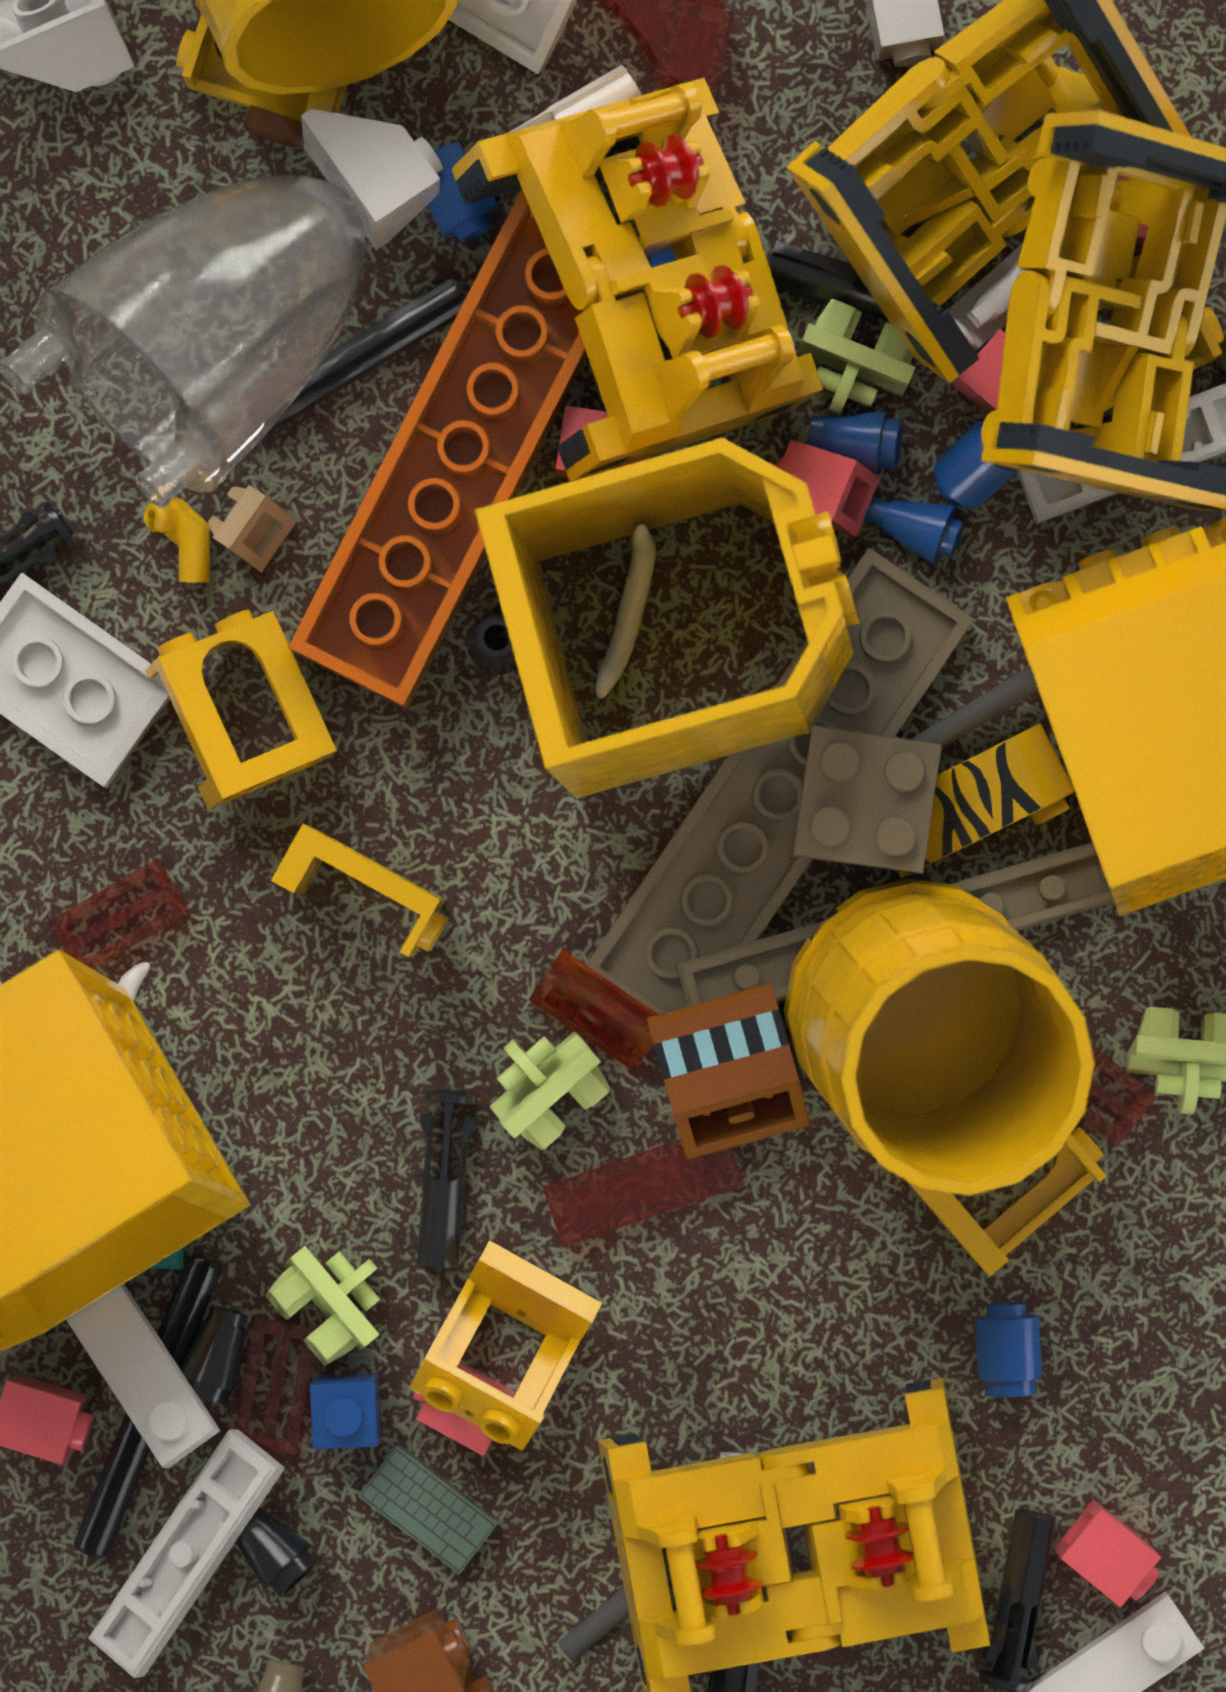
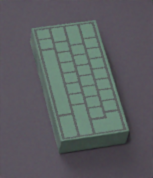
(428, 1508)

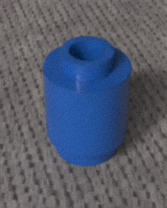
(449, 208)
(964, 477)
(1008, 1350)

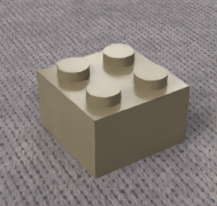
(867, 800)

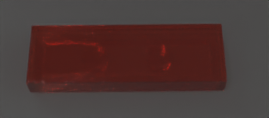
(637, 1189)

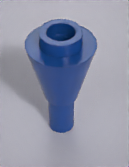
(921, 527)

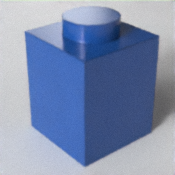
(346, 1411)

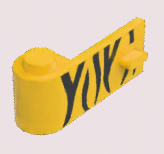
(995, 791)

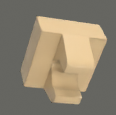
(252, 527)

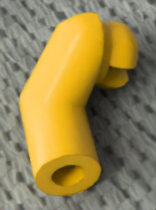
(188, 532)

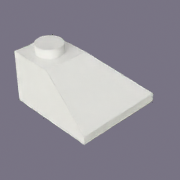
(62, 42)
(375, 166)

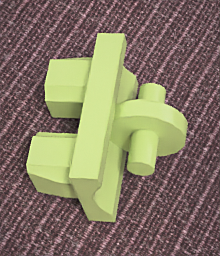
(831, 345)
(1180, 1065)
(540, 1080)
(345, 1324)

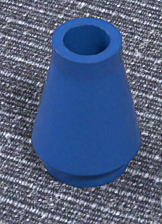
(865, 437)

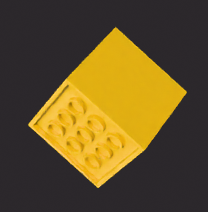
(658, 494)
(1138, 705)
(95, 1148)

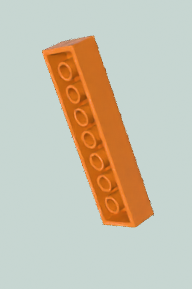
(456, 452)

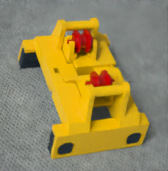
(738, 1577)

